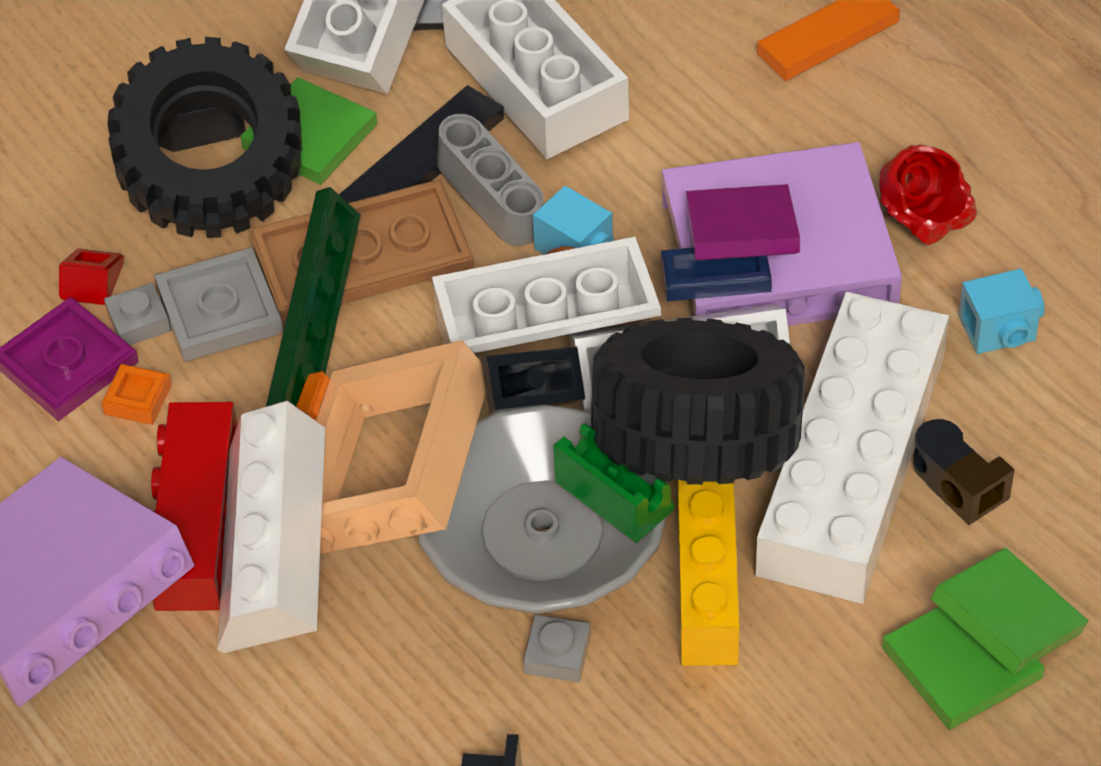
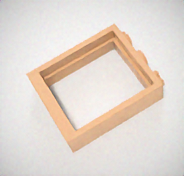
(440, 375)

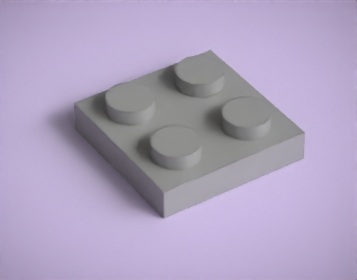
(218, 304)

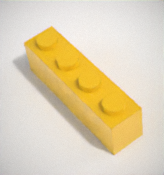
(708, 574)

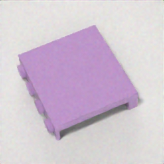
(838, 225)
(74, 571)

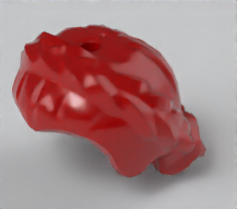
(932, 197)

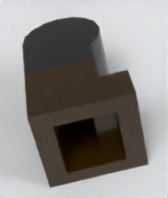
(958, 472)

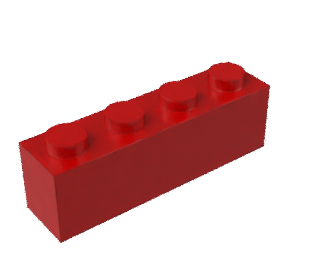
(193, 496)

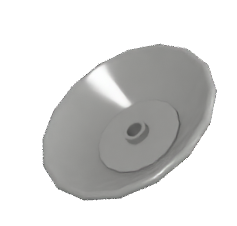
(508, 495)

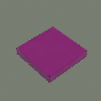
(742, 222)
(64, 358)

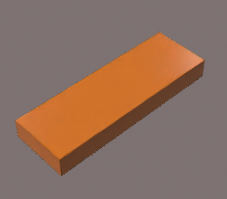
(825, 34)

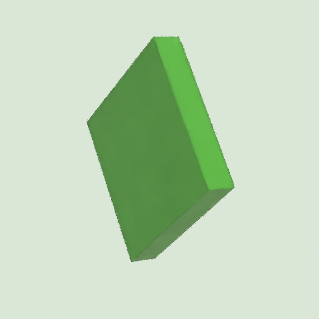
(328, 127)
(1009, 610)
(952, 668)

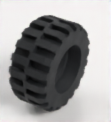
(205, 78)
(697, 400)

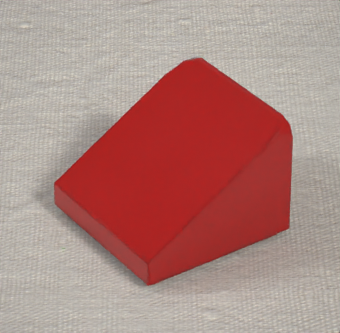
(89, 275)

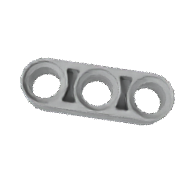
(488, 178)

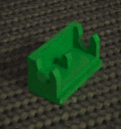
(610, 489)

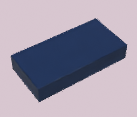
(710, 278)

